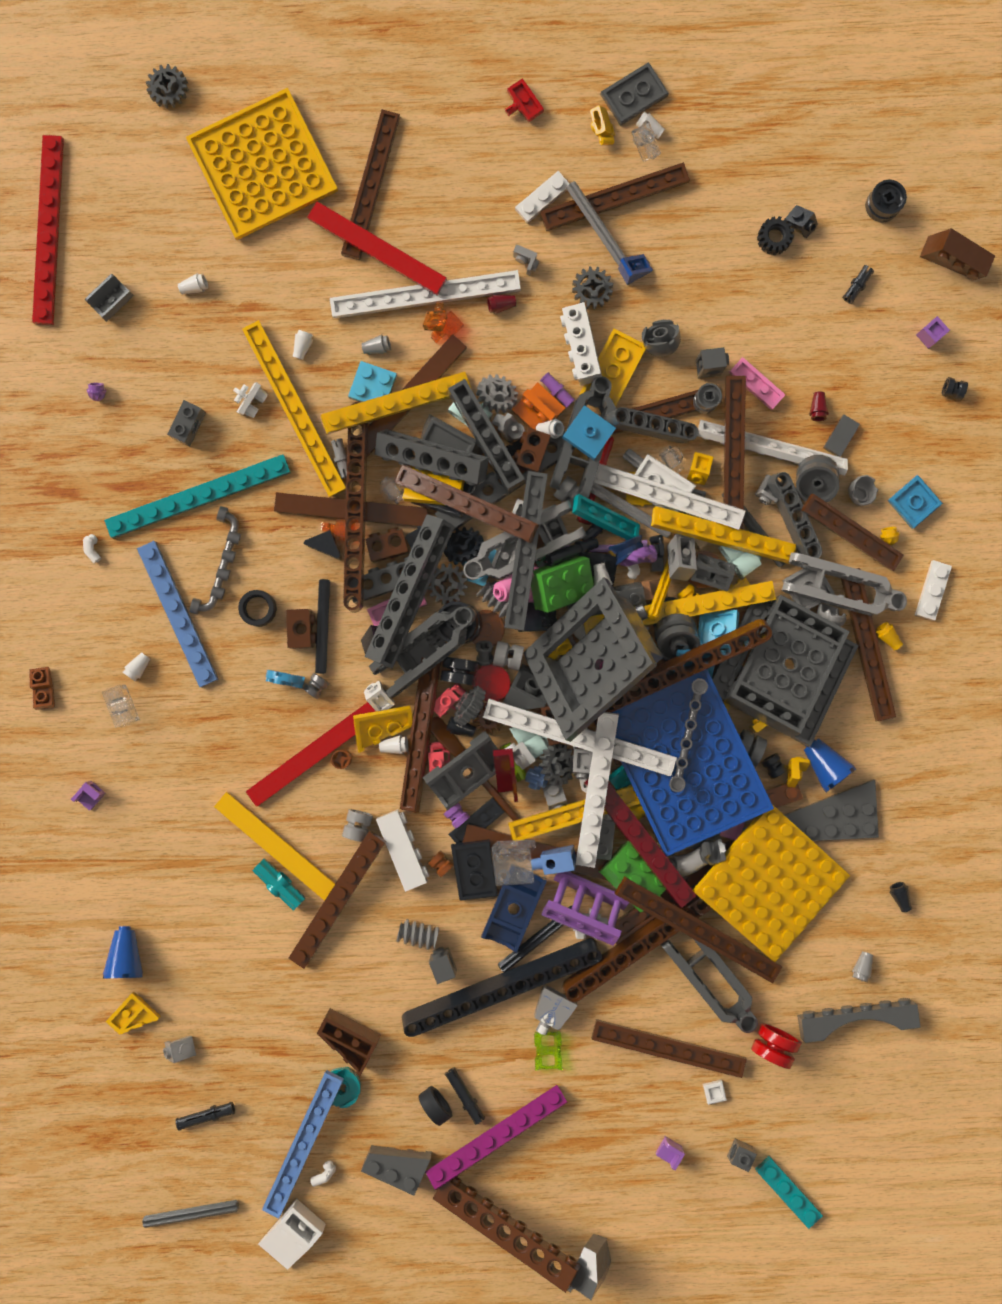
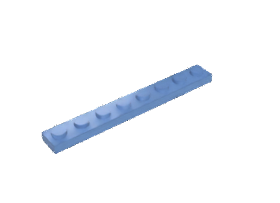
(177, 614)
(302, 1144)

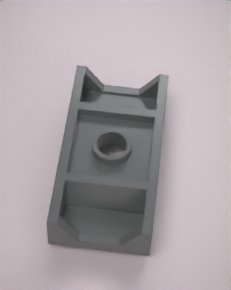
(449, 781)

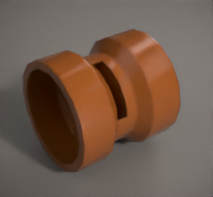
(338, 760)
(440, 864)

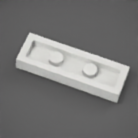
(542, 197)
(933, 590)

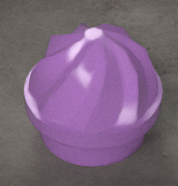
(96, 391)

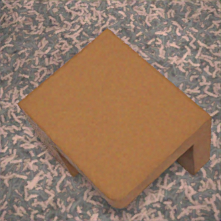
(650, 588)

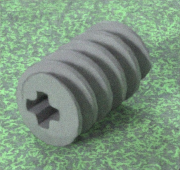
(488, 594)
(417, 934)

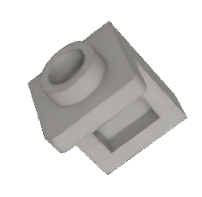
(764, 493)
(554, 796)
(179, 1049)

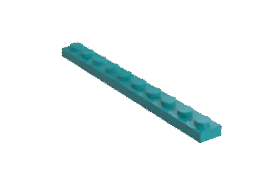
(197, 496)

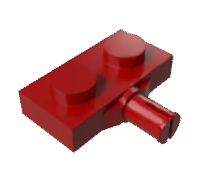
(523, 101)

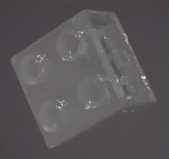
(513, 862)

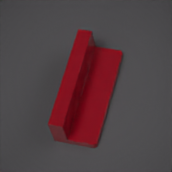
(505, 771)

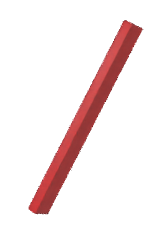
(377, 248)
(306, 758)

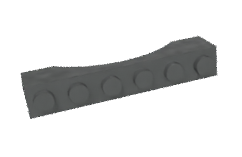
(820, 1025)

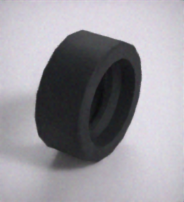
(243, 604)
(435, 1105)

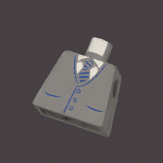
(552, 1009)

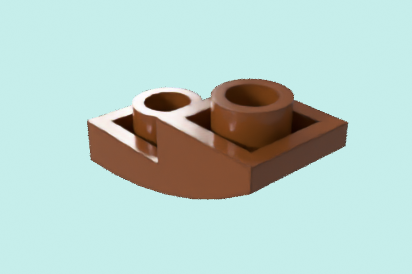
(42, 688)

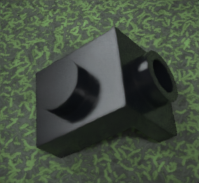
(803, 220)

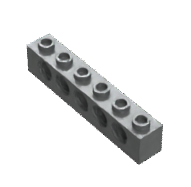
(486, 435)
(476, 464)

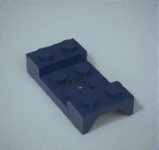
(508, 927)

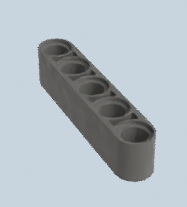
(660, 425)
(787, 510)

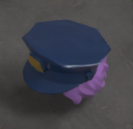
(633, 552)

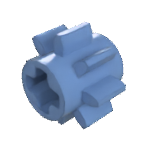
(536, 779)

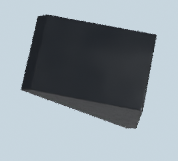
(324, 543)

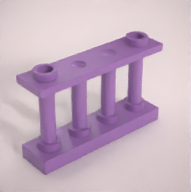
(578, 921)

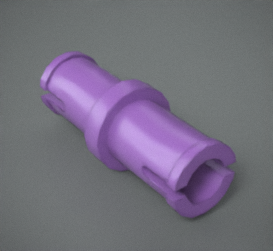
(557, 389)

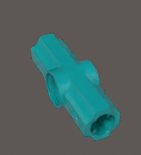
(279, 884)

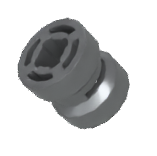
(317, 681)

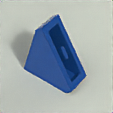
(634, 268)

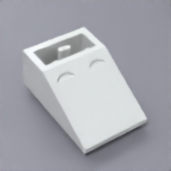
(292, 1234)

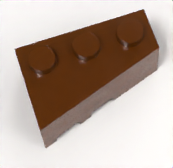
(958, 254)
(349, 1039)

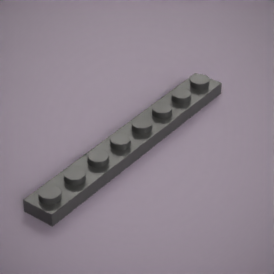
(525, 553)

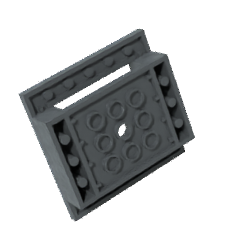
(575, 684)
(782, 697)

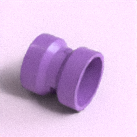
(456, 815)

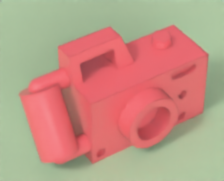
(448, 700)
(436, 758)

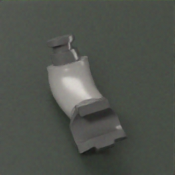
(709, 853)

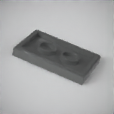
(634, 94)

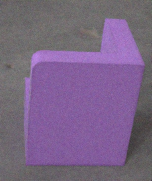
(932, 332)
(88, 795)
(670, 1152)

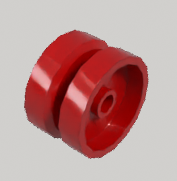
(776, 1046)

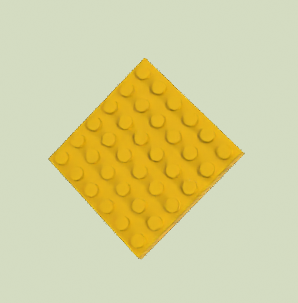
(262, 164)
(771, 883)

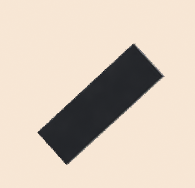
(481, 817)

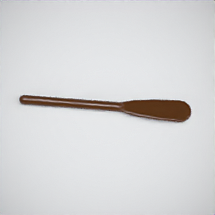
(453, 745)

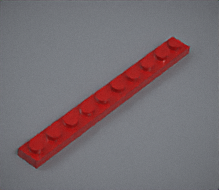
(48, 230)

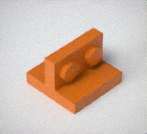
(537, 406)

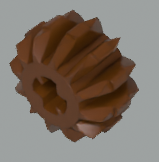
(486, 726)

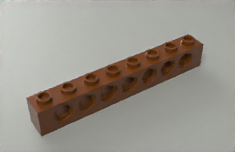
(511, 1243)

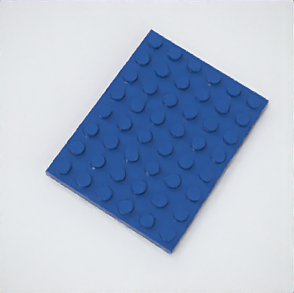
(719, 776)

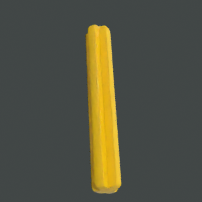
(660, 594)

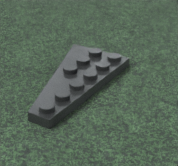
(840, 816)

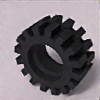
(780, 225)

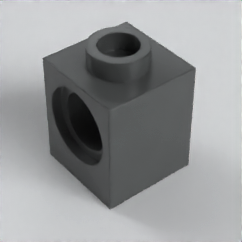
(741, 1155)

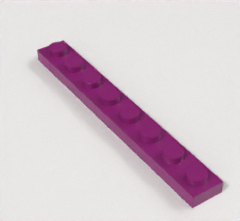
(496, 1137)

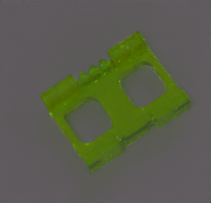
(548, 1050)

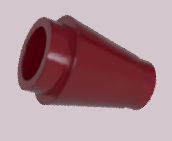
(500, 303)
(819, 407)

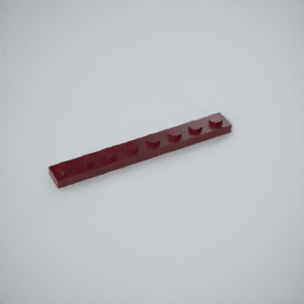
(647, 848)

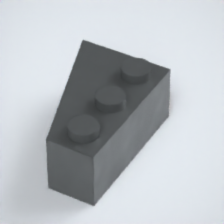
(397, 1167)

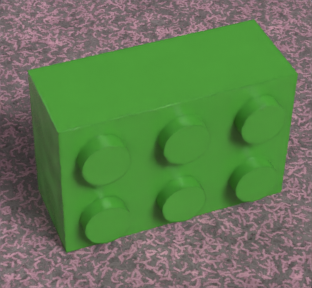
(561, 583)
(629, 864)

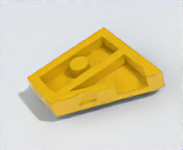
(132, 1014)

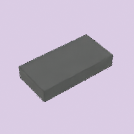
(841, 435)

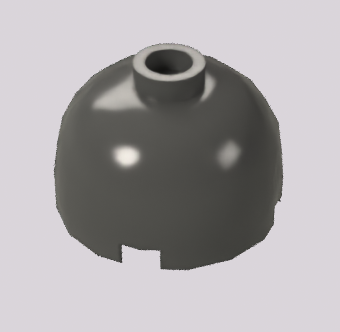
(661, 338)

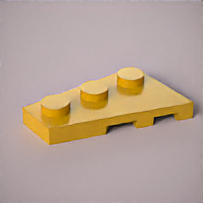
(378, 725)

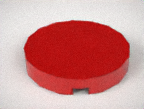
(494, 682)

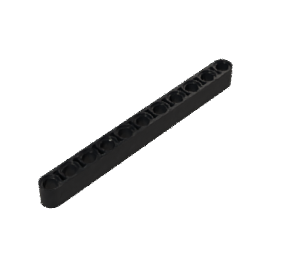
(501, 987)

